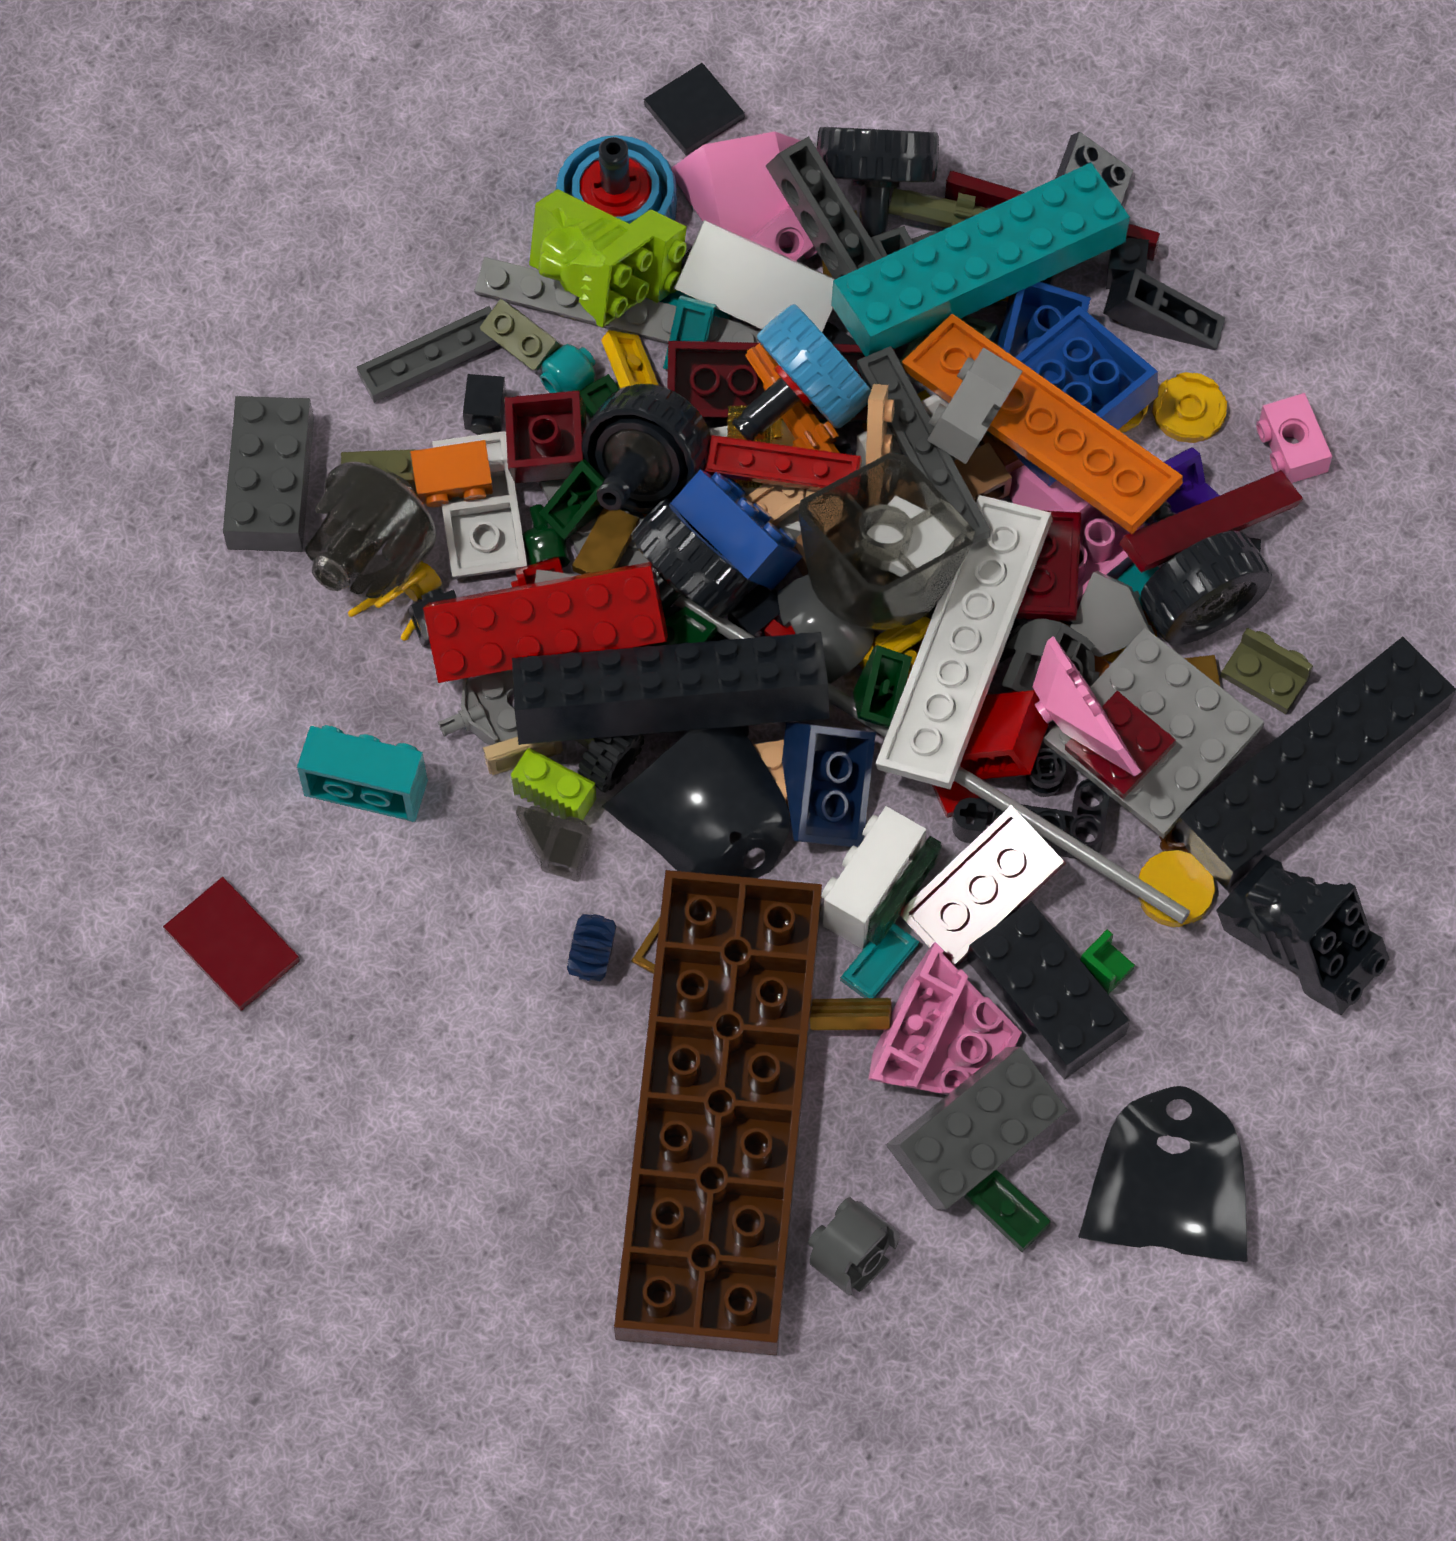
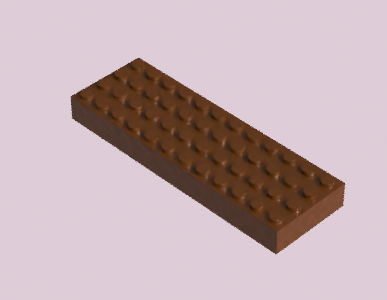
(719, 1114)

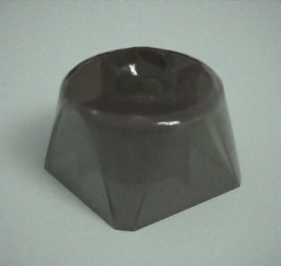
(852, 569)

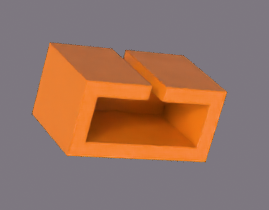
(452, 472)

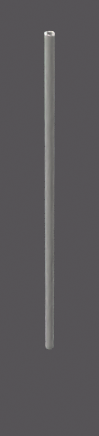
(993, 796)

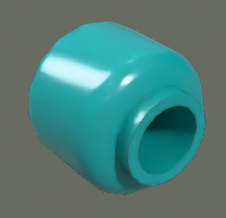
(568, 369)

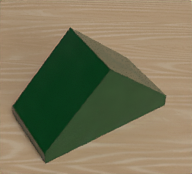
(574, 501)
(881, 686)

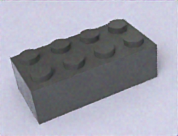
(268, 474)
(976, 1127)

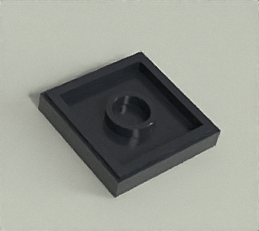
(694, 109)

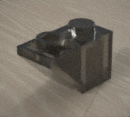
(555, 842)

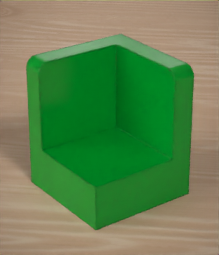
(1106, 962)

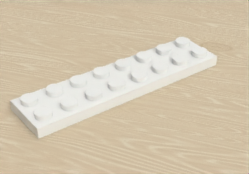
(964, 647)

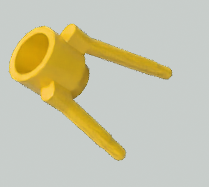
(421, 582)

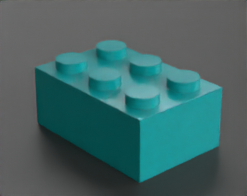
(362, 772)

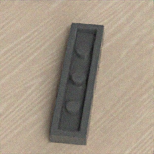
(426, 356)

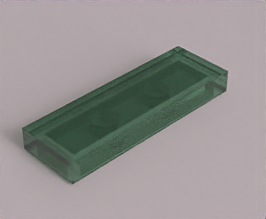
(903, 890)

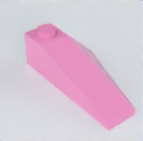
(1075, 708)

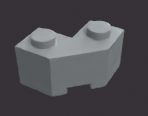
(974, 405)

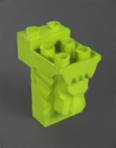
(604, 258)

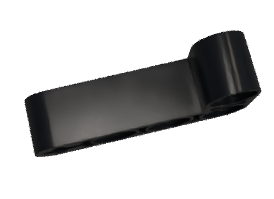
(1079, 820)

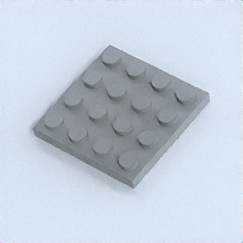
(1188, 705)

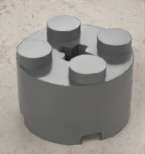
(852, 1246)

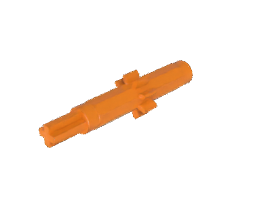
(799, 419)

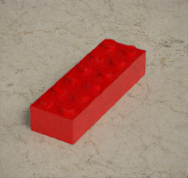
(549, 617)

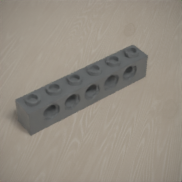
(822, 209)

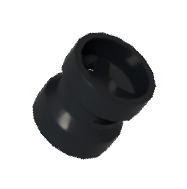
(1049, 780)

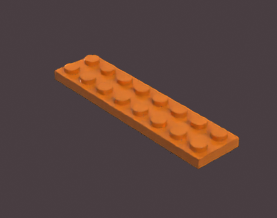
(1053, 430)

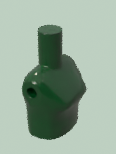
(543, 541)

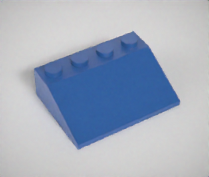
(1093, 370)

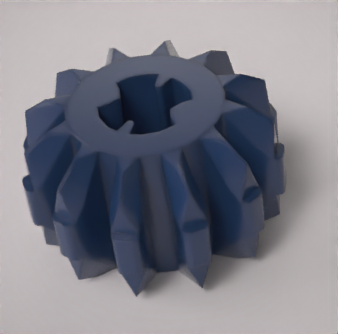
(591, 947)

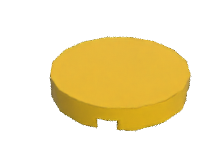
(1192, 418)
(1182, 880)

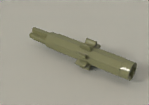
(933, 209)

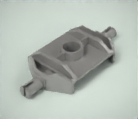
(485, 709)

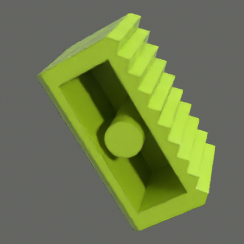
(552, 786)

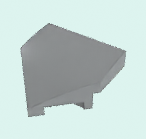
(1109, 614)

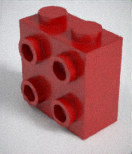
(1005, 736)

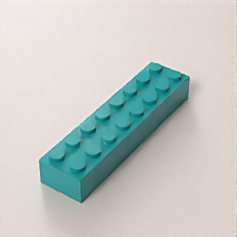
(980, 260)

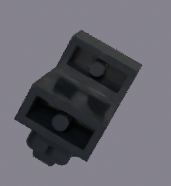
(1308, 929)

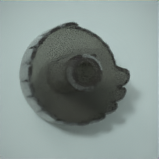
(362, 514)

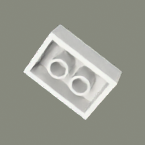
(870, 874)

